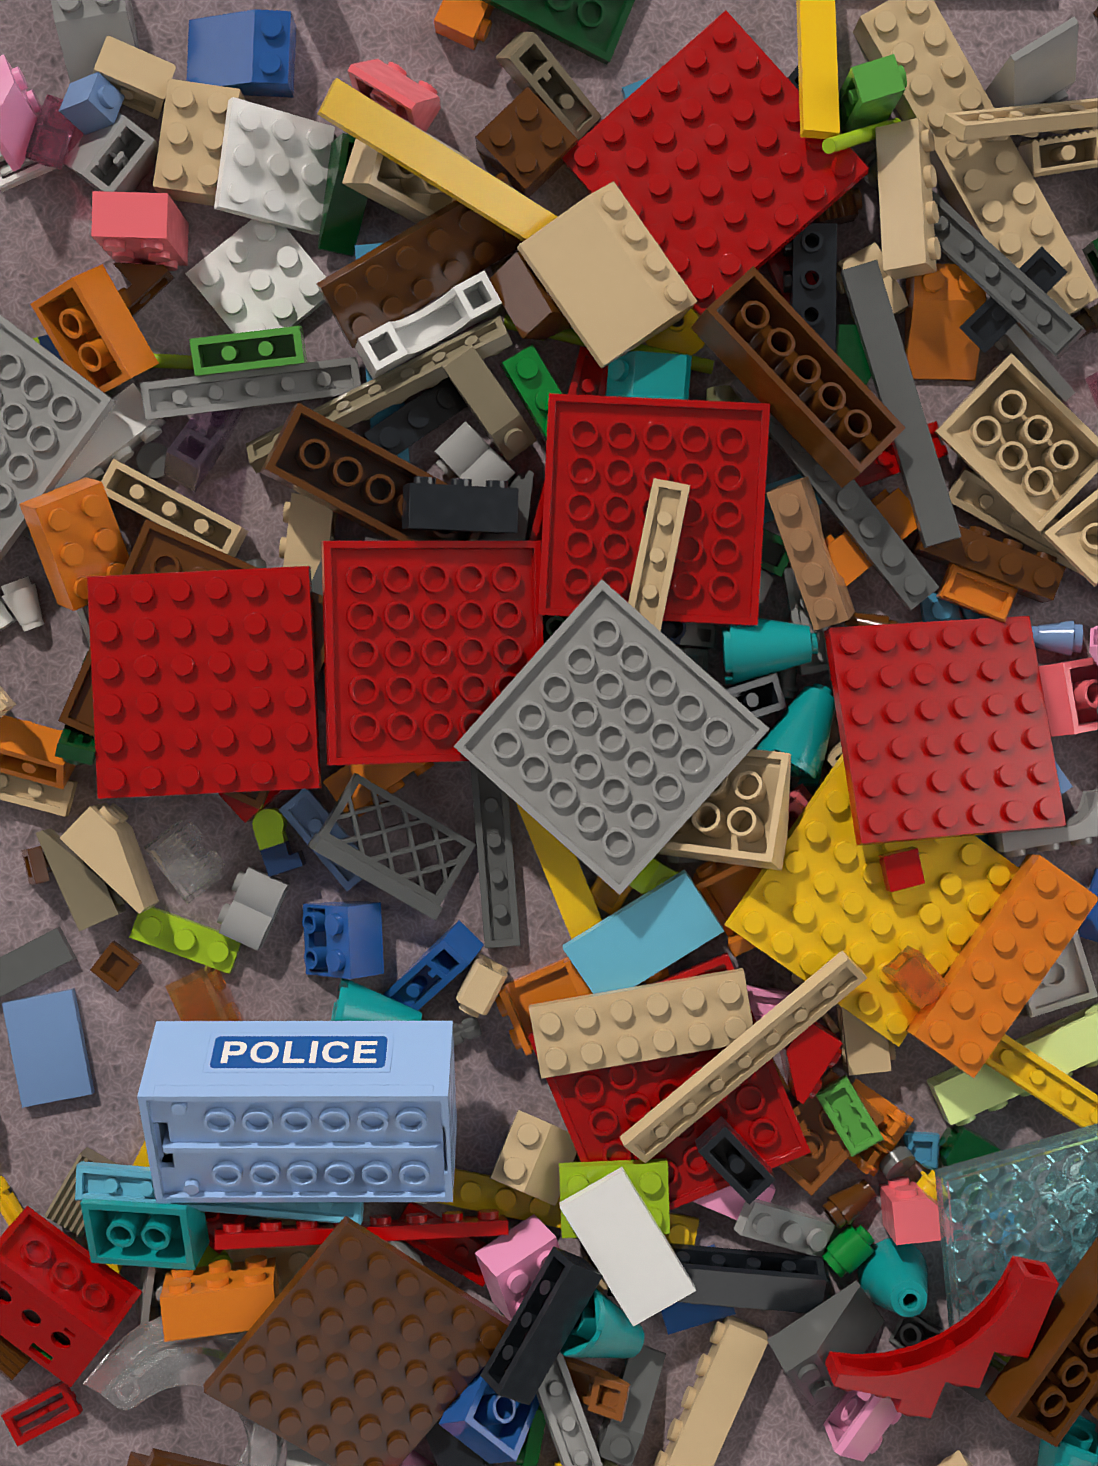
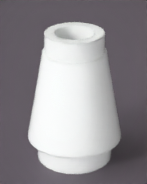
(23, 602)

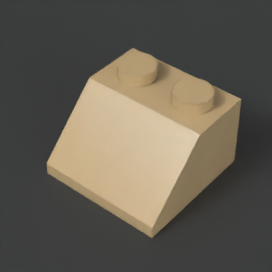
(533, 1156)

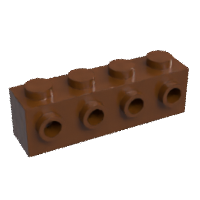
(1004, 561)

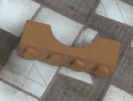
(802, 535)

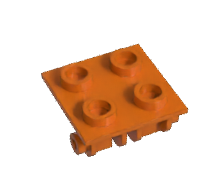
(892, 1129)

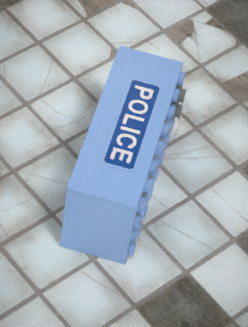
(300, 1111)

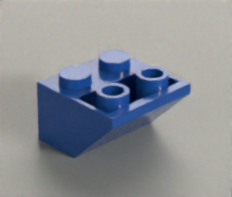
(343, 939)

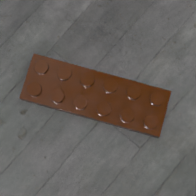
(414, 268)

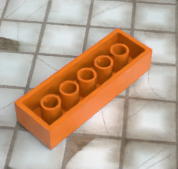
(1003, 964)

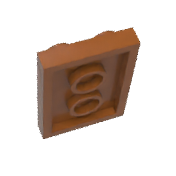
(823, 1141)

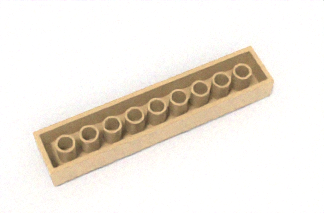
(982, 179)

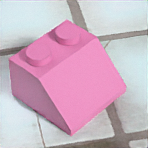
(17, 114)
(859, 1423)

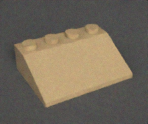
(607, 274)
(1022, 442)
(742, 817)

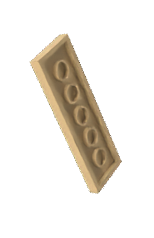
(640, 1023)

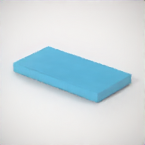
(644, 936)

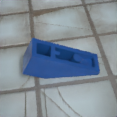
(436, 967)

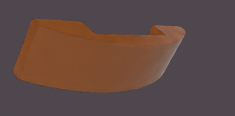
(599, 1389)

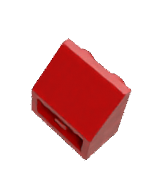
(808, 1058)

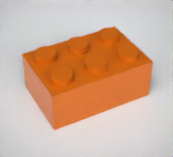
(94, 330)
(75, 538)
(217, 1297)

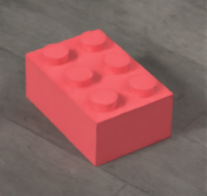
(140, 228)

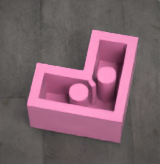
(514, 1261)

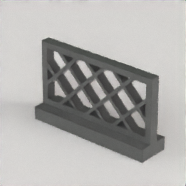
(379, 874)

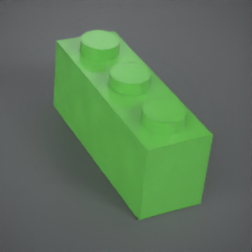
(871, 93)
(248, 350)

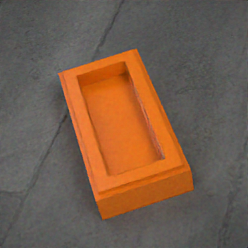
(976, 593)

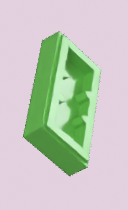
(849, 1115)

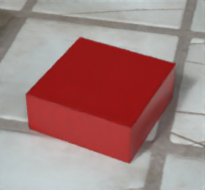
(901, 869)

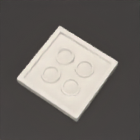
(273, 166)
(259, 279)

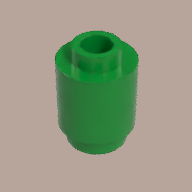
(849, 1250)

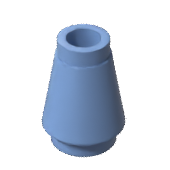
(1059, 637)

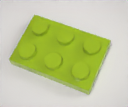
(648, 1179)

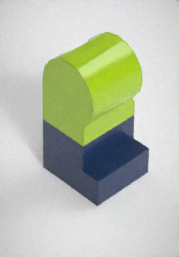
(270, 833)

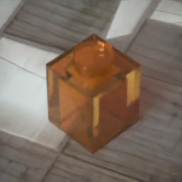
(915, 977)

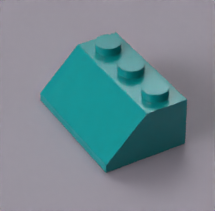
(650, 375)
(144, 1233)

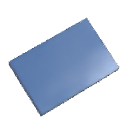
(48, 1047)

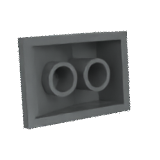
(838, 1325)

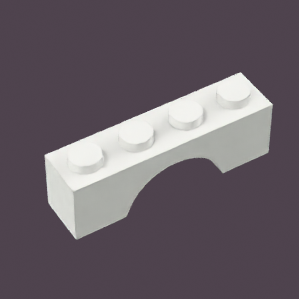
(449, 315)

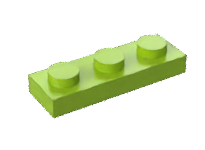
(186, 939)

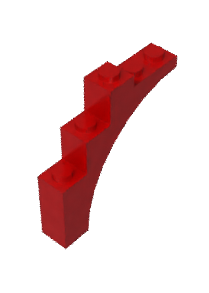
(961, 1354)

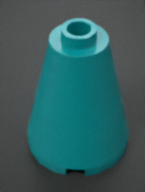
(765, 648)
(804, 733)
(364, 1004)
(895, 1278)
(603, 1332)
(1076, 1448)

